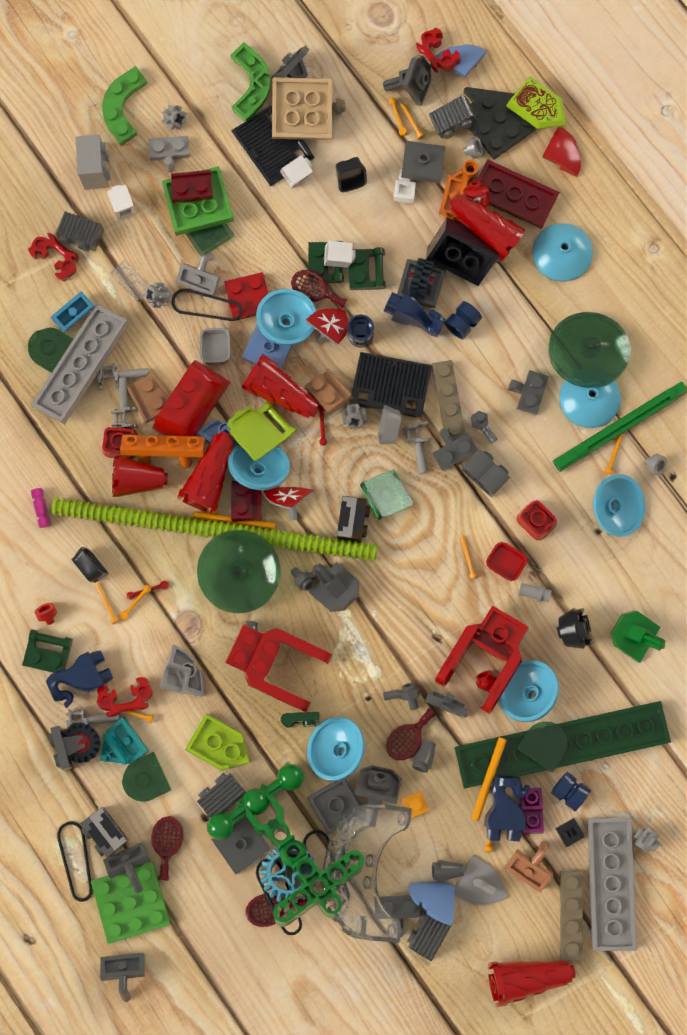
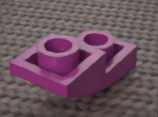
(532, 808)

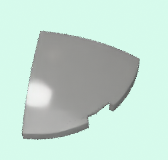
(181, 674)

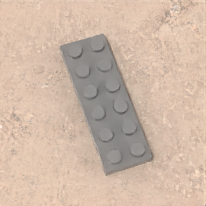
(80, 364)
(611, 884)

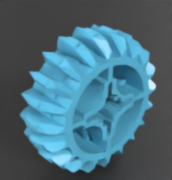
(279, 876)

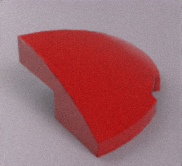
(564, 152)

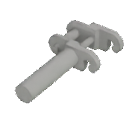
(121, 374)
(124, 406)
(418, 444)
(90, 719)

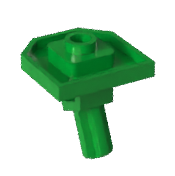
(635, 634)

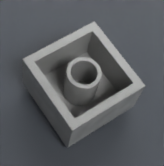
(92, 162)

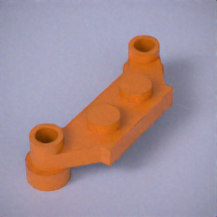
(455, 186)

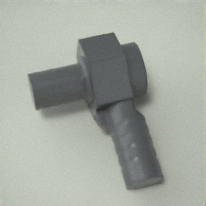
(480, 421)
(304, 580)
(408, 692)

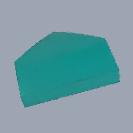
(122, 744)

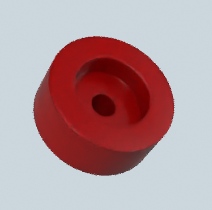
(46, 613)

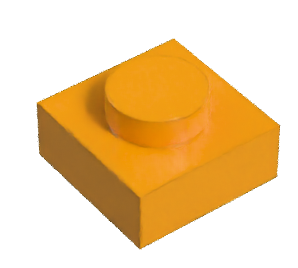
(417, 803)

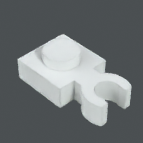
(404, 189)

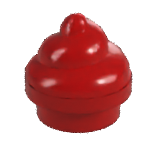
(485, 680)

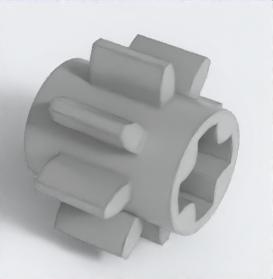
(174, 117)
(157, 295)
(354, 416)
(646, 839)

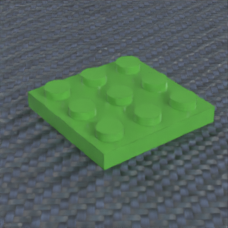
(200, 214)
(127, 912)

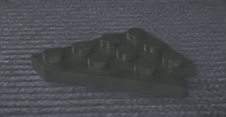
(495, 123)

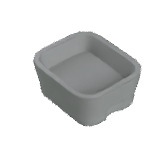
(215, 345)
(389, 425)

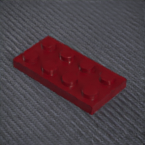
(518, 194)

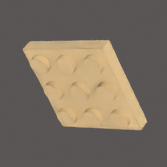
(302, 108)

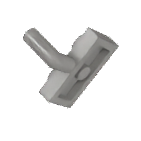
(168, 150)
(197, 277)

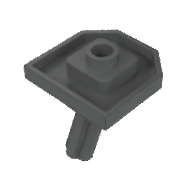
(293, 65)
(413, 80)
(335, 587)
(378, 785)

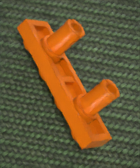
(170, 446)

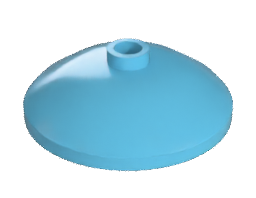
(559, 263)
(281, 307)
(587, 410)
(261, 474)
(619, 505)
(530, 678)
(327, 744)

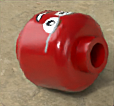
(477, 192)

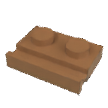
(328, 392)
(147, 397)

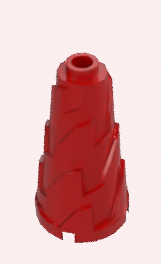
(487, 225)
(277, 387)
(206, 481)
(520, 979)

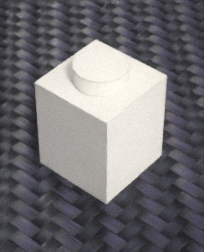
(297, 170)
(121, 201)
(339, 254)

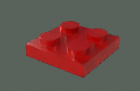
(247, 292)

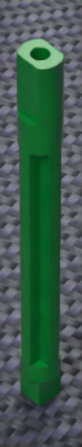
(619, 426)

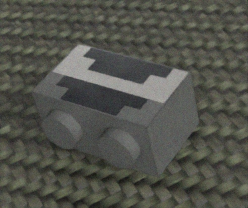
(104, 832)

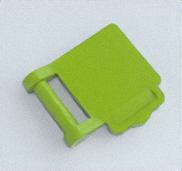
(256, 432)

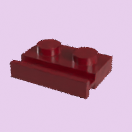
(191, 186)
(245, 503)

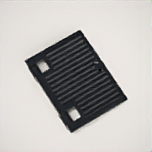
(272, 153)
(391, 383)

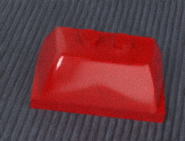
(191, 401)

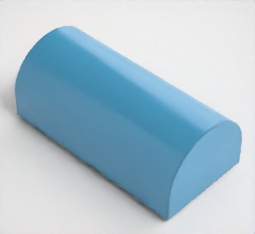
(72, 312)

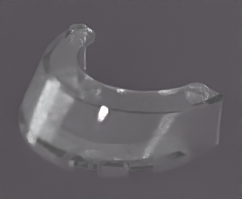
(368, 832)

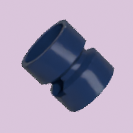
(465, 317)
(360, 331)
(570, 791)

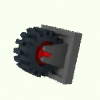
(422, 281)
(76, 744)

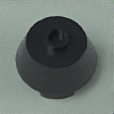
(574, 629)

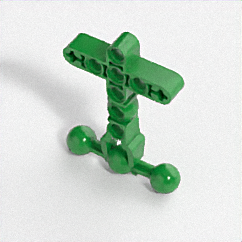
(255, 803)

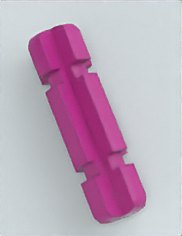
(40, 508)

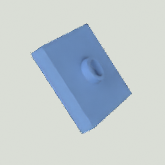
(261, 345)

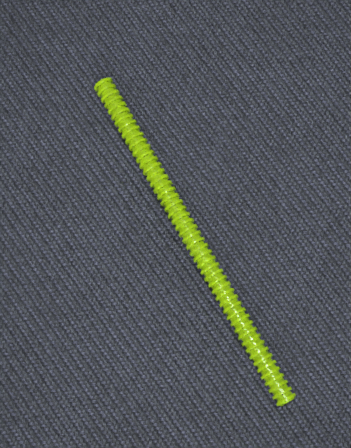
(209, 528)

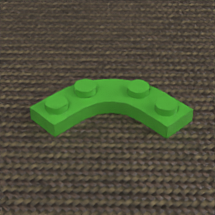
(259, 85)
(114, 101)

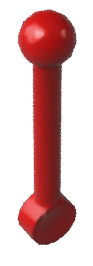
(323, 441)
(164, 585)

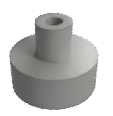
(474, 147)
(656, 464)

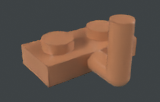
(529, 869)

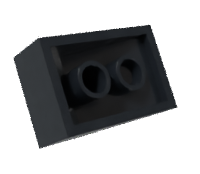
(461, 252)

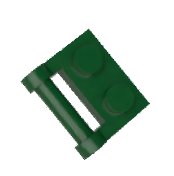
(316, 263)
(359, 270)
(46, 659)
(308, 719)

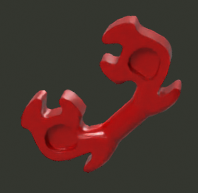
(433, 39)
(41, 245)
(106, 700)

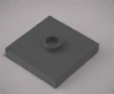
(423, 162)
(333, 803)
(242, 846)

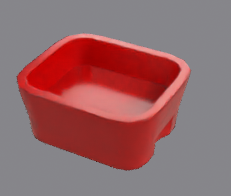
(112, 441)
(536, 520)
(506, 561)

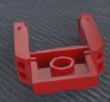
(496, 635)
(256, 652)

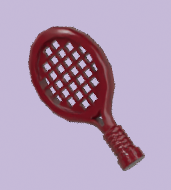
(334, 298)
(422, 721)
(159, 850)
(254, 921)

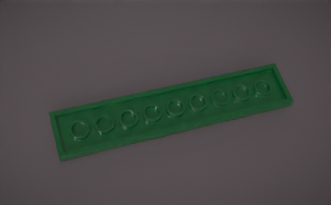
(586, 741)

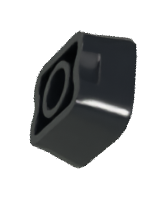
(351, 174)
(89, 565)

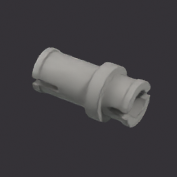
(534, 592)

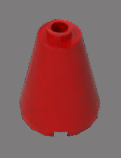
(135, 477)

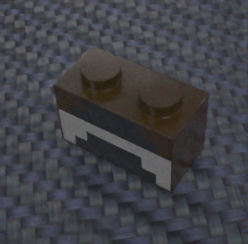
(352, 519)

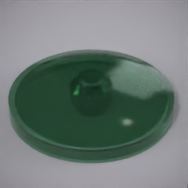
(589, 349)
(238, 571)

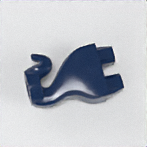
(409, 311)
(80, 676)
(505, 812)

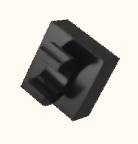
(570, 832)

